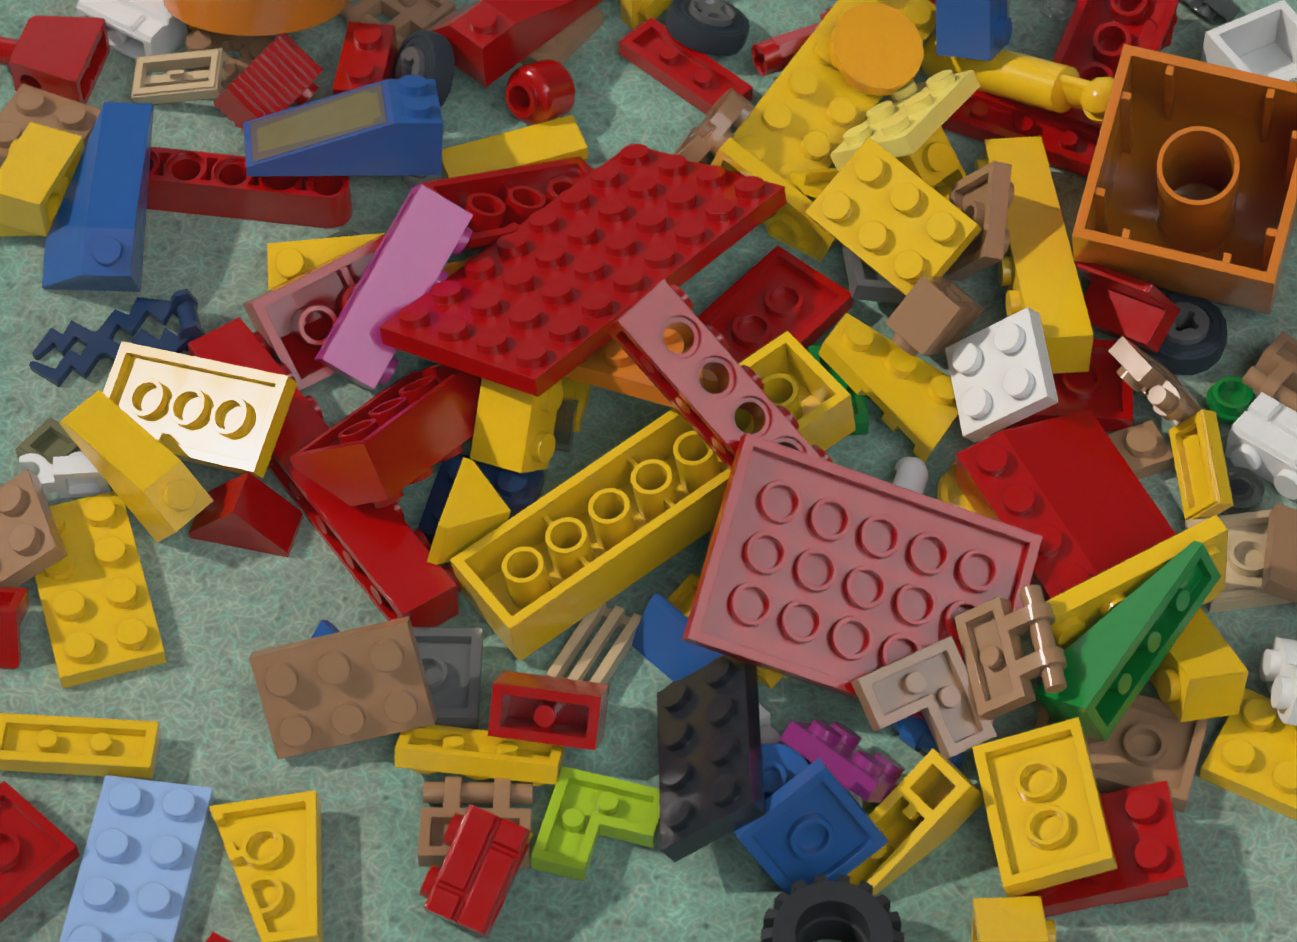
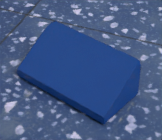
(661, 641)

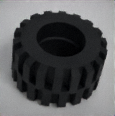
(831, 912)

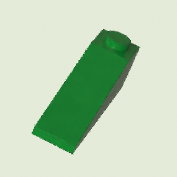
(1128, 644)

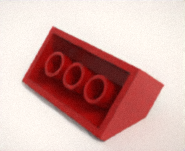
(394, 437)

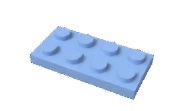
(138, 862)

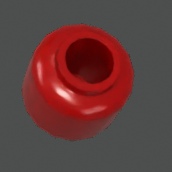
(540, 92)

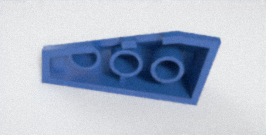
(102, 218)

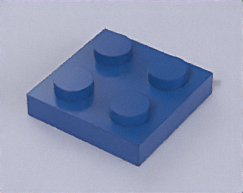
(811, 830)

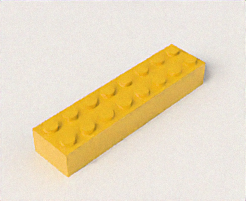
(630, 510)

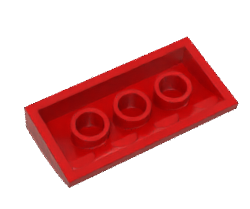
(1098, 34)

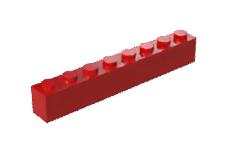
(368, 540)

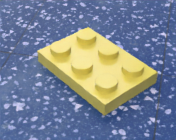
(909, 115)

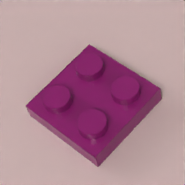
(838, 748)

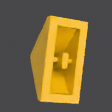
(468, 515)

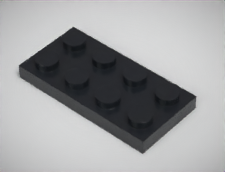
(709, 756)

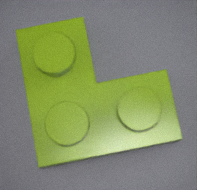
(588, 807)

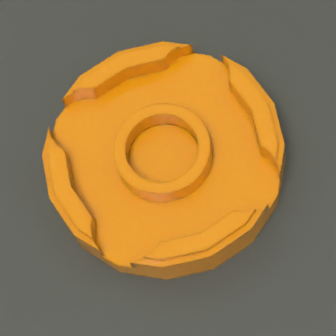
(876, 48)

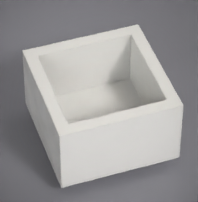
(1256, 43)

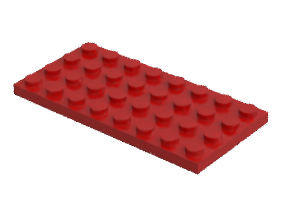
(554, 285)

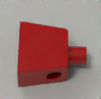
(58, 55)

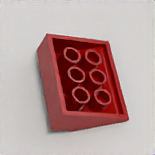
(1069, 488)

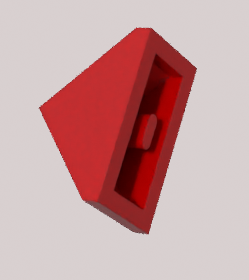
(248, 517)

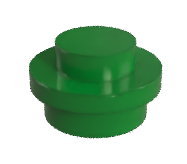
(1229, 399)

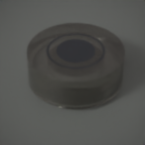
(1246, 490)

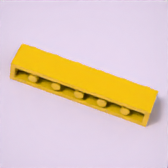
(1039, 255)

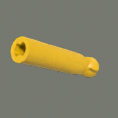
(1028, 80)

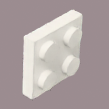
(1001, 375)

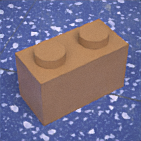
(932, 316)

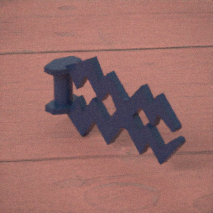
(101, 345)

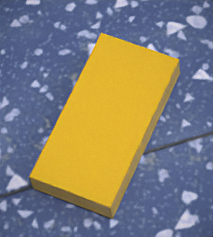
(1200, 466)

